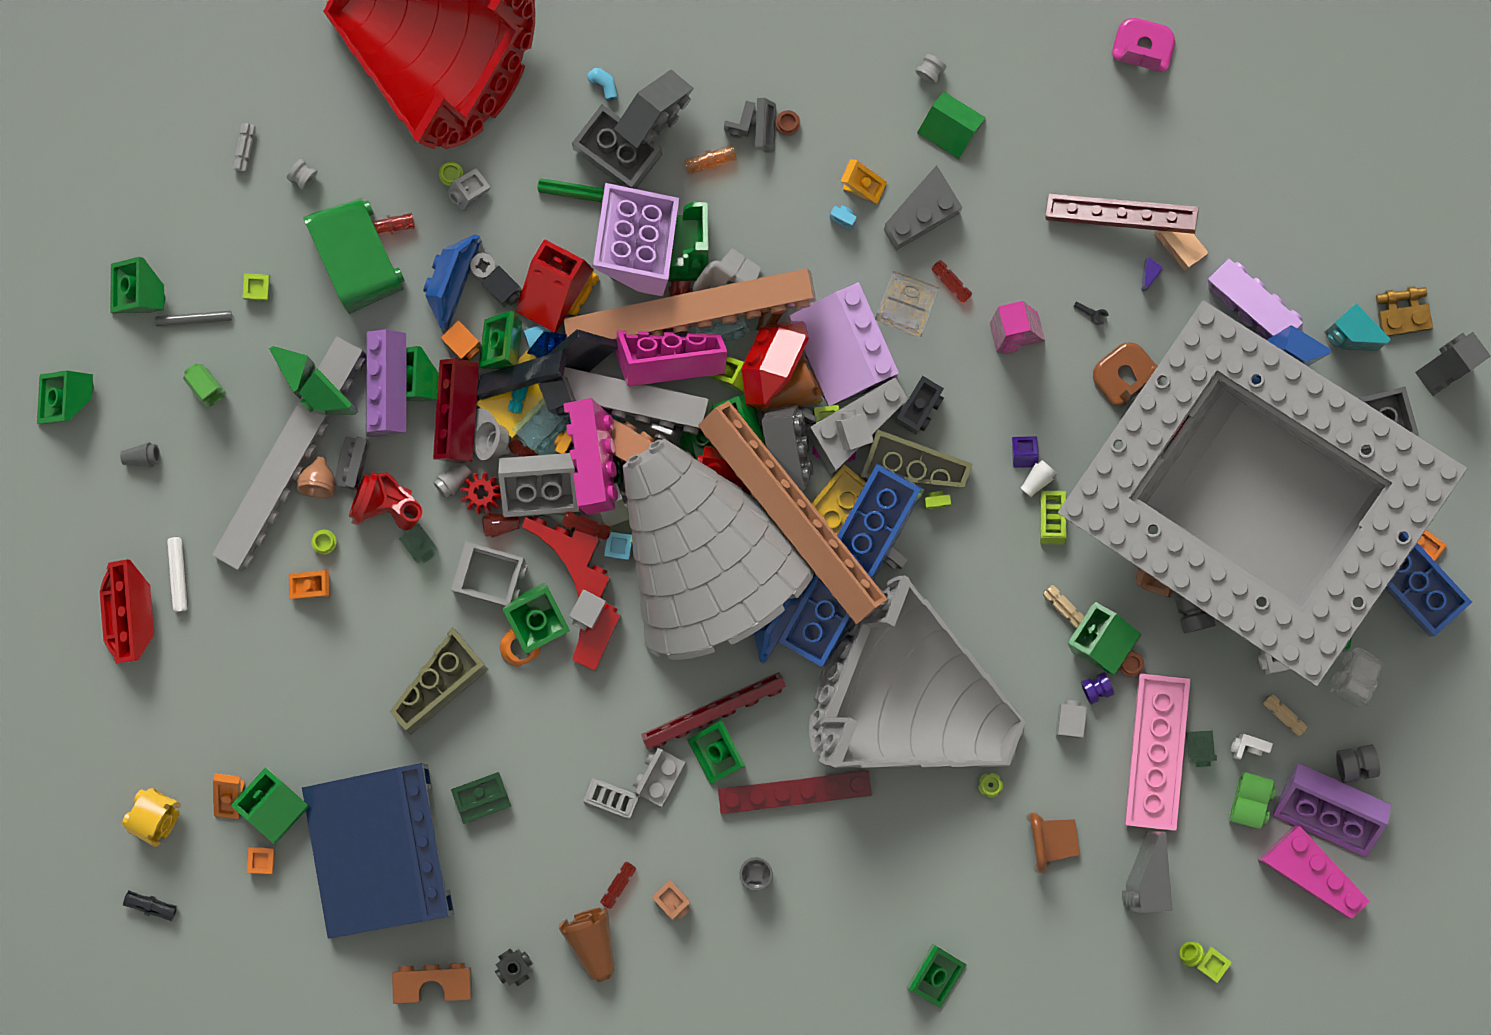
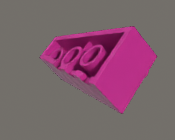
(1015, 327)
(669, 357)
(592, 455)
(1309, 867)

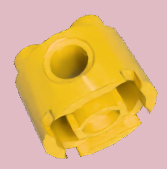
(151, 816)

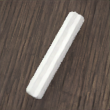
(177, 574)

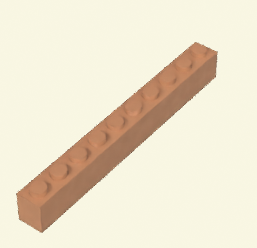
(702, 307)
(792, 512)

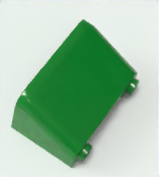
(690, 243)
(353, 254)

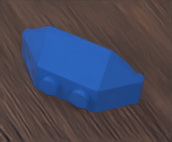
(449, 279)
(770, 634)

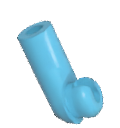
(601, 77)

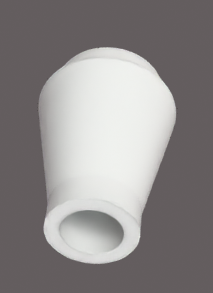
(1038, 478)

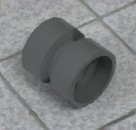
(1194, 617)
(1358, 763)
(755, 873)

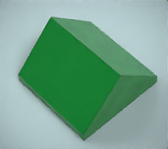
(950, 125)
(500, 341)
(294, 366)
(716, 752)
(936, 976)

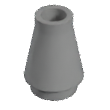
(452, 480)

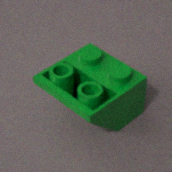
(1104, 639)
(270, 805)

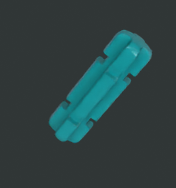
(516, 405)

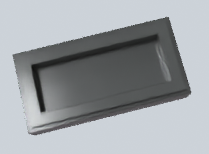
(765, 125)

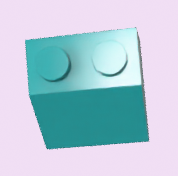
(1356, 331)

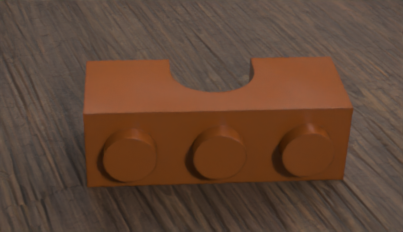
(409, 982)

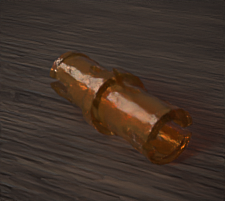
(710, 159)

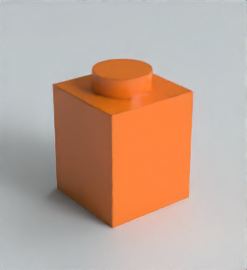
(461, 342)

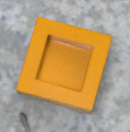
(562, 443)

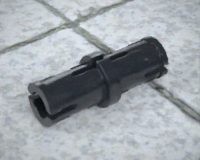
(150, 905)

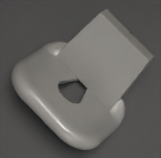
(732, 267)

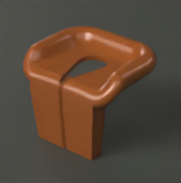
(1107, 378)
(1052, 840)

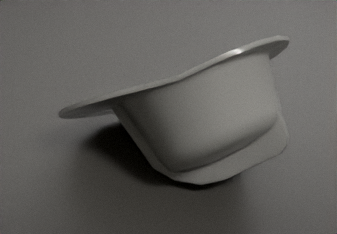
(490, 437)

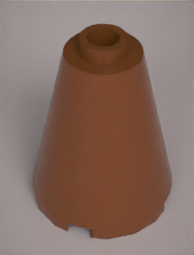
(800, 390)
(591, 942)

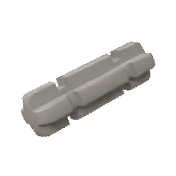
(244, 147)

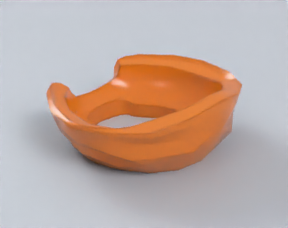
(508, 656)

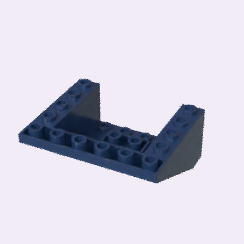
(376, 851)

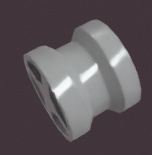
(930, 68)
(302, 174)
(484, 269)

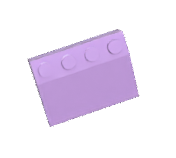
(636, 238)
(845, 345)

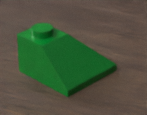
(135, 287)
(420, 376)
(63, 395)
(324, 397)
(535, 618)

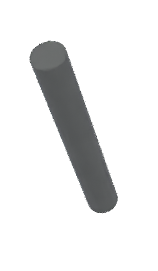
(193, 318)

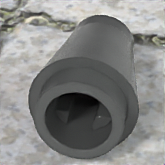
(142, 455)

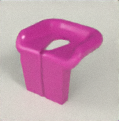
(1127, 51)

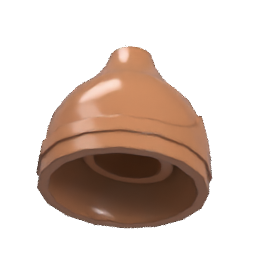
(317, 480)

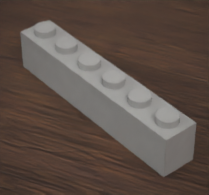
(640, 401)

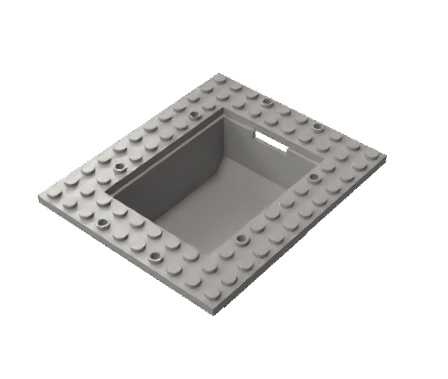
(1262, 492)

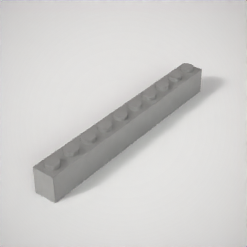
(285, 463)

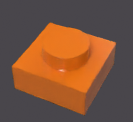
(261, 860)

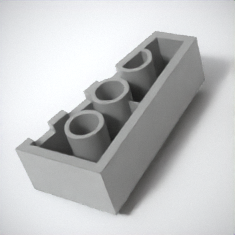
(876, 405)

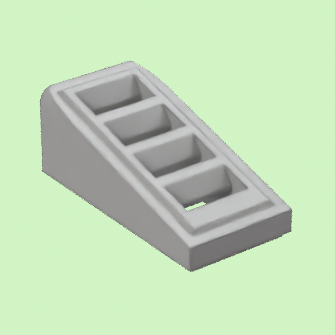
(630, 806)

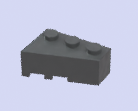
(923, 210)
(1455, 361)

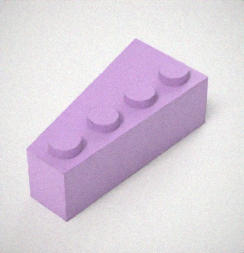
(1254, 303)

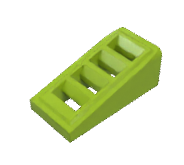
(1052, 538)

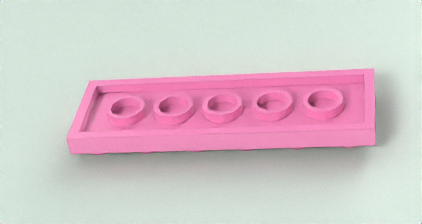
(1157, 752)

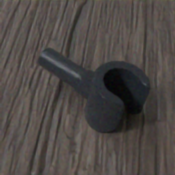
(1091, 312)

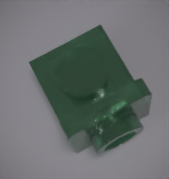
(419, 544)
(1200, 748)

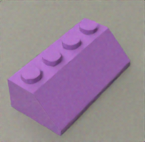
(385, 382)
(1332, 810)

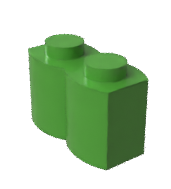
(203, 384)
(1252, 800)

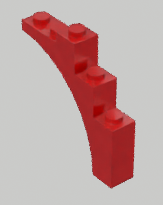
(577, 555)

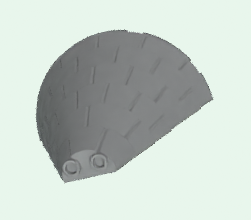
(703, 555)
(909, 695)

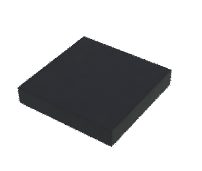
(585, 350)

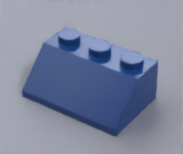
(1298, 346)

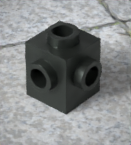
(523, 962)

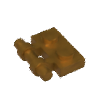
(1406, 319)

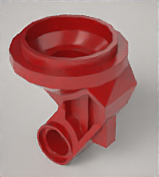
(382, 495)

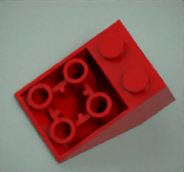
(552, 285)

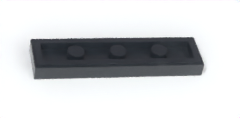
(522, 375)

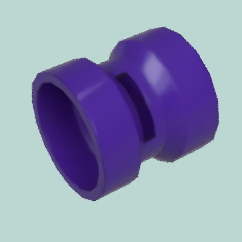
(1097, 688)

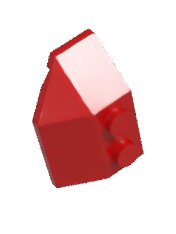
(772, 361)
(126, 611)

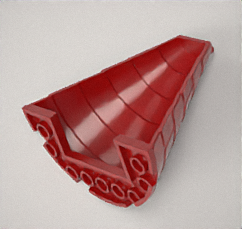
(439, 60)

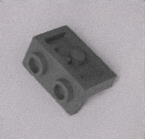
(352, 462)

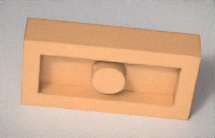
(1183, 247)

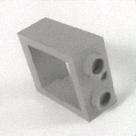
(464, 568)

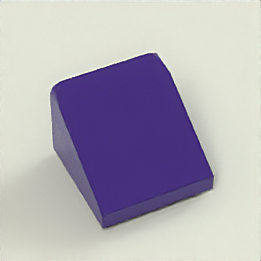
(1150, 273)
(1024, 451)

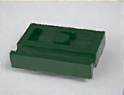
(481, 797)

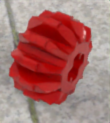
(474, 498)

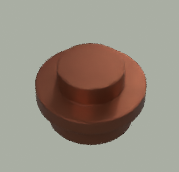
(787, 122)
(1132, 665)

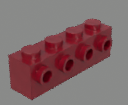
(456, 410)

